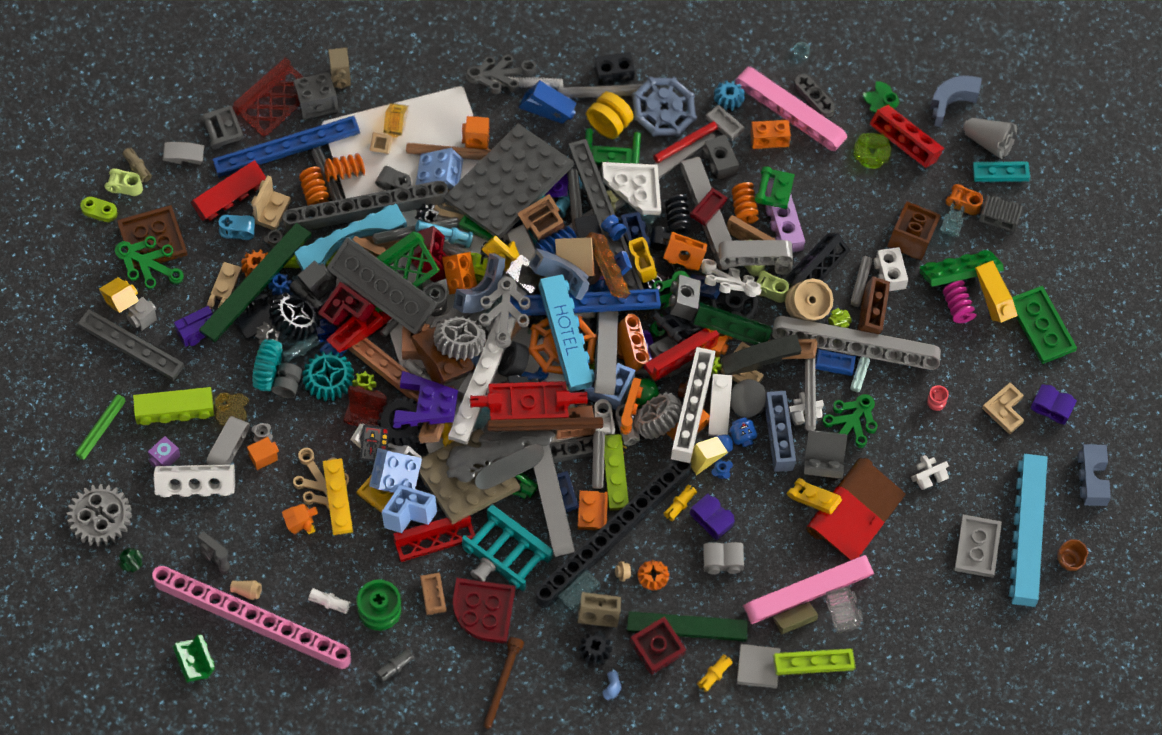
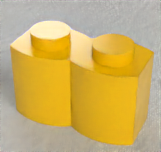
(642, 259)

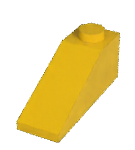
(996, 293)

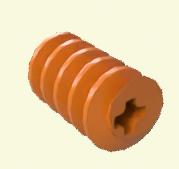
(344, 166)
(313, 186)
(744, 202)

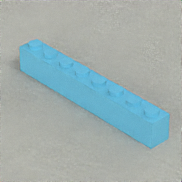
(1029, 530)

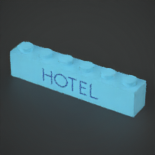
(565, 333)

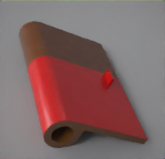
(865, 506)

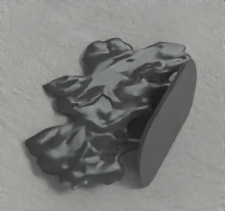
(495, 445)

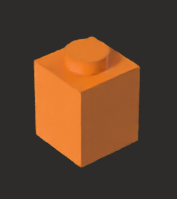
(263, 453)

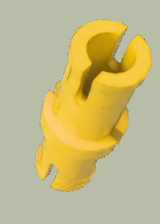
(680, 503)
(714, 673)

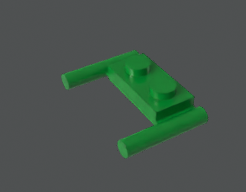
(614, 154)

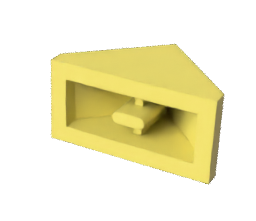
(706, 453)

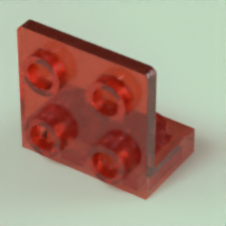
(364, 406)

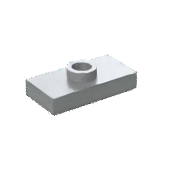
(725, 122)

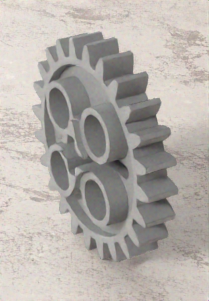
(110, 501)

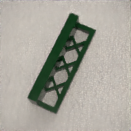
(732, 324)

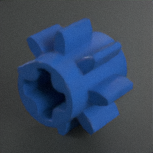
(277, 288)

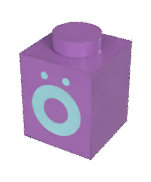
(163, 453)

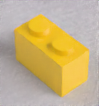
(119, 294)

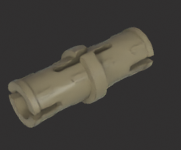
(136, 164)

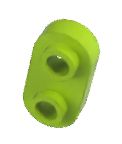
(98, 209)

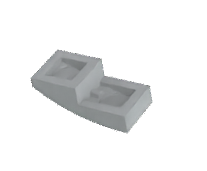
(181, 151)

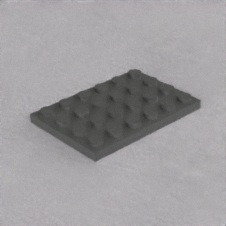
(508, 181)

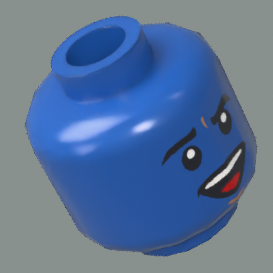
(743, 432)

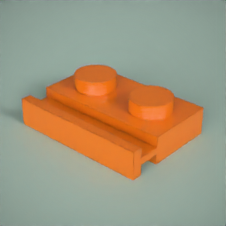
(592, 510)

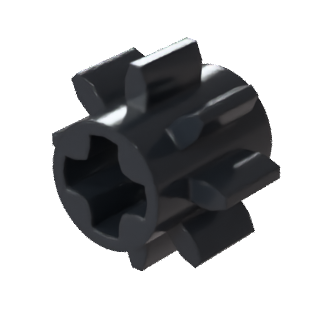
(426, 213)

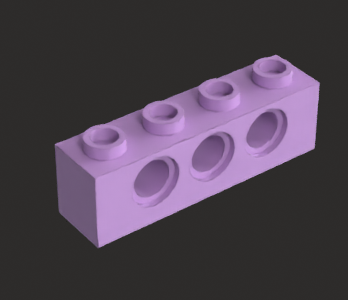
(787, 223)

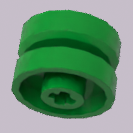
(379, 605)

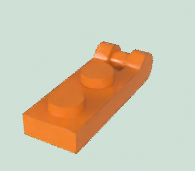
(631, 406)

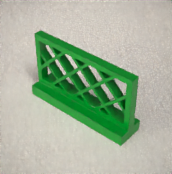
(400, 250)

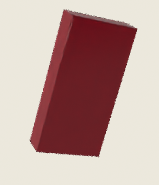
(708, 206)

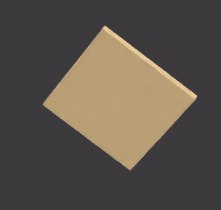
(577, 251)

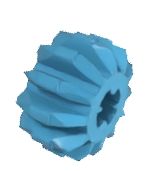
(729, 95)

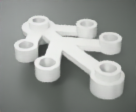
(729, 281)

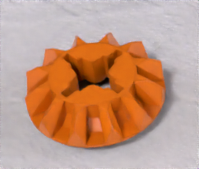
(647, 580)

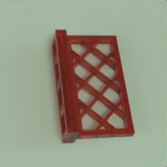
(260, 90)

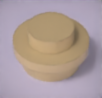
(623, 571)

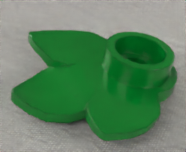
(879, 98)

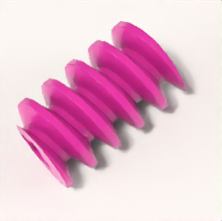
(958, 302)

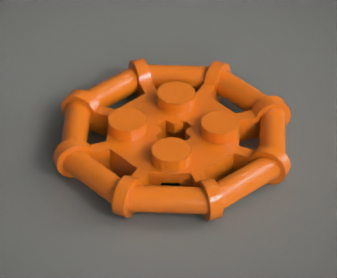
(549, 346)

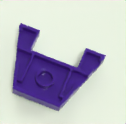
(434, 405)

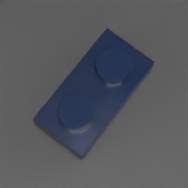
(567, 491)

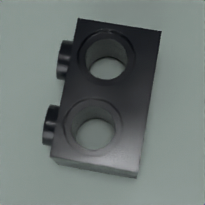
(613, 64)

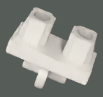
(796, 412)
(923, 477)

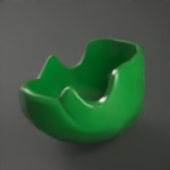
(650, 390)

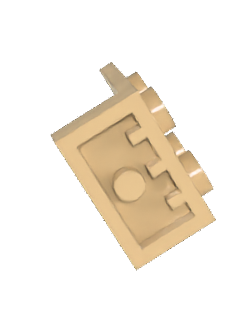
(269, 205)

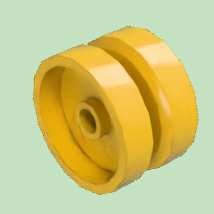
(609, 115)

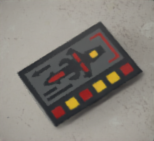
(372, 439)

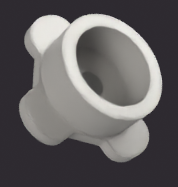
(257, 429)

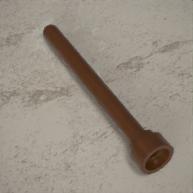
(514, 646)

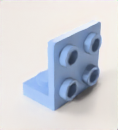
(440, 166)
(394, 470)

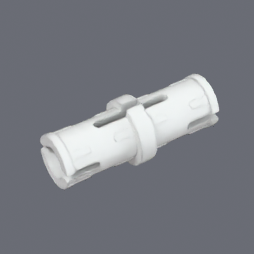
(329, 601)

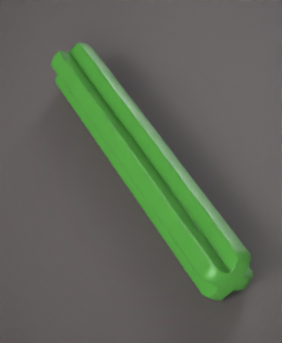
(100, 427)

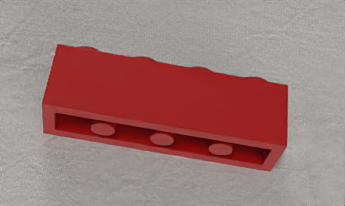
(228, 190)

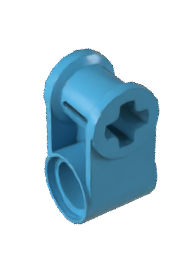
(238, 227)

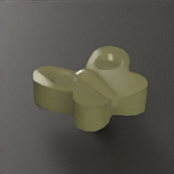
(613, 199)

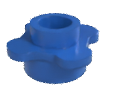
(722, 473)

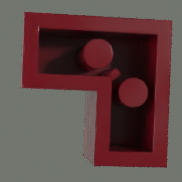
(434, 242)
(343, 302)

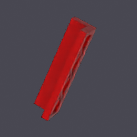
(680, 354)
(425, 531)

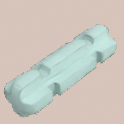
(860, 374)

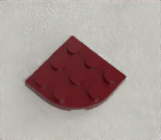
(484, 609)

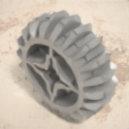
(459, 338)
(658, 416)

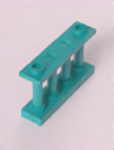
(510, 529)

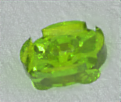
(868, 141)

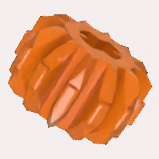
(251, 261)

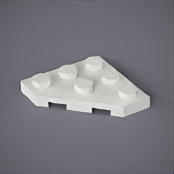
(635, 184)

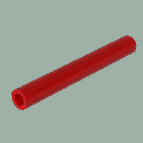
(683, 143)

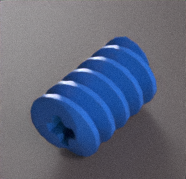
(549, 242)

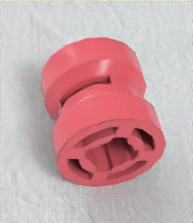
(940, 394)

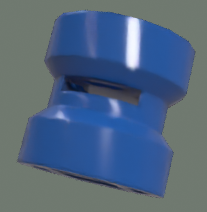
(613, 227)

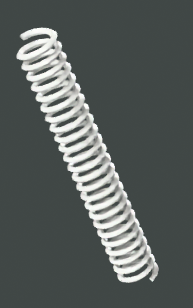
(529, 82)

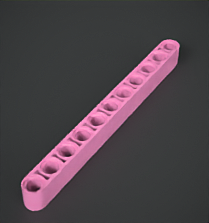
(256, 624)

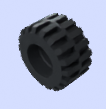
(406, 437)

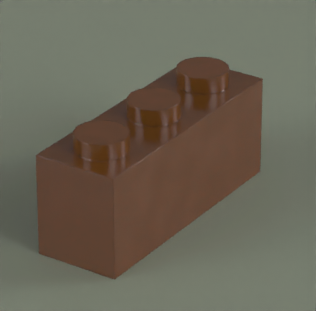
(874, 306)

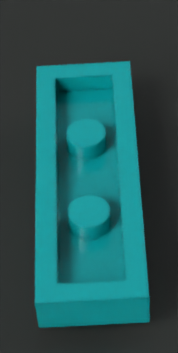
(1001, 171)

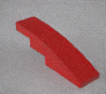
(356, 330)

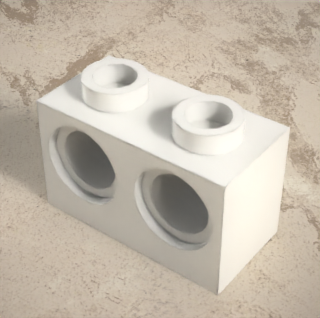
(894, 269)

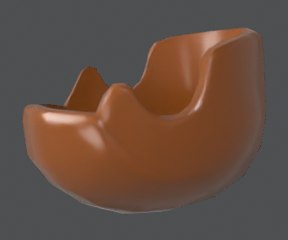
(1072, 555)

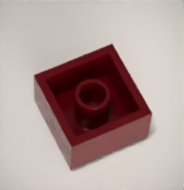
(657, 645)

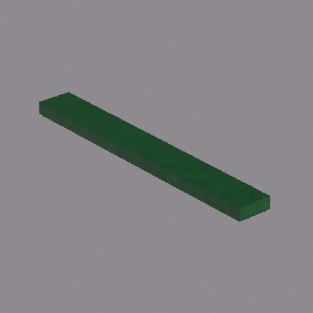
(255, 283)

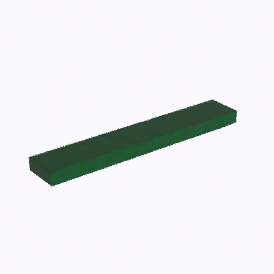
(692, 626)

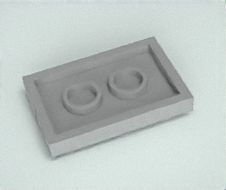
(978, 546)

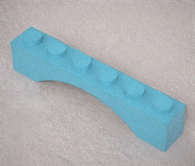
(323, 248)

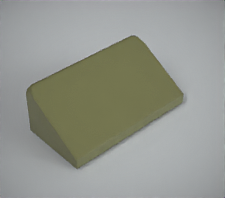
(795, 618)

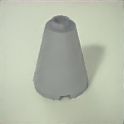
(991, 135)

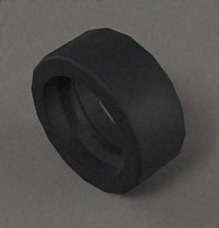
(514, 360)

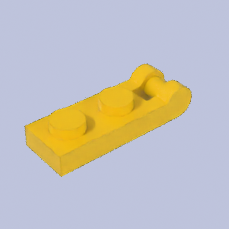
(814, 496)

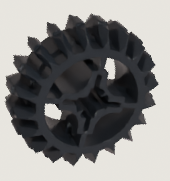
(293, 316)

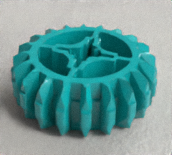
(266, 364)
(314, 380)

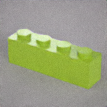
(173, 405)

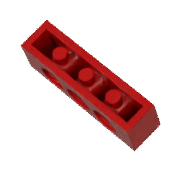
(906, 136)

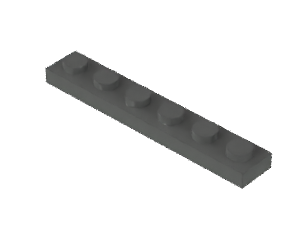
(131, 345)

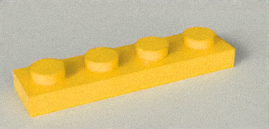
(337, 496)

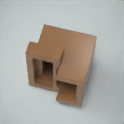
(542, 218)

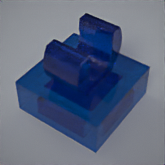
(325, 330)

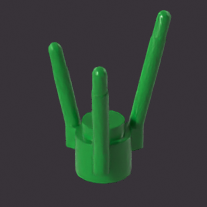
(527, 486)

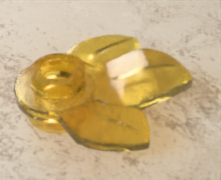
(233, 408)

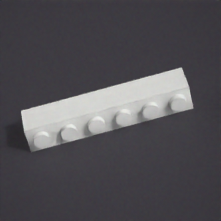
(693, 405)

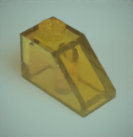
(395, 119)

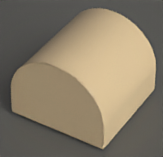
(381, 143)

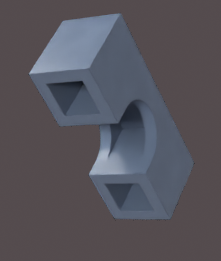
(1094, 491)

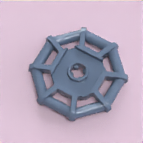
(669, 98)

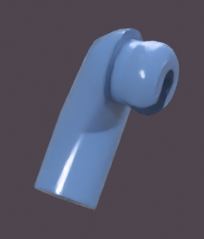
(614, 686)

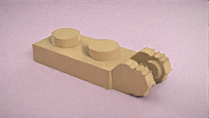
(224, 284)

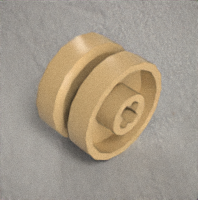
(809, 300)

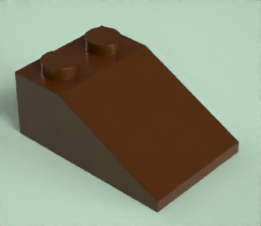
(914, 230)
(439, 366)

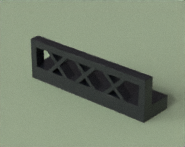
(816, 258)

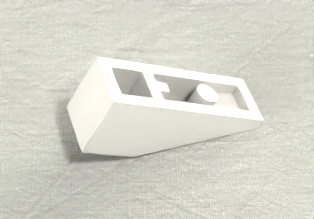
(720, 404)

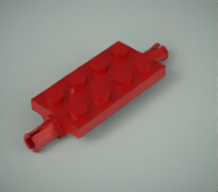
(528, 400)

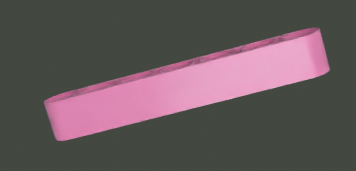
(791, 109)
(808, 589)

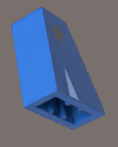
(548, 103)

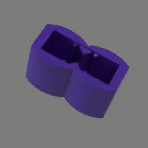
(1053, 404)
(712, 516)

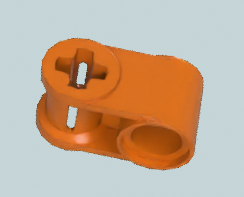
(965, 198)

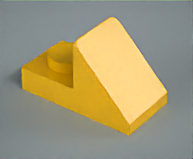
(508, 251)

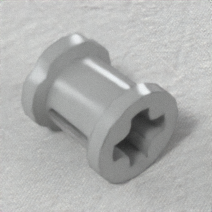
(483, 570)

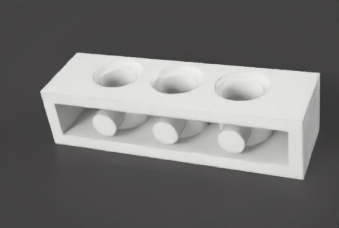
(203, 473)

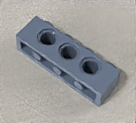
(780, 431)

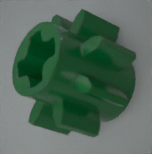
(130, 560)

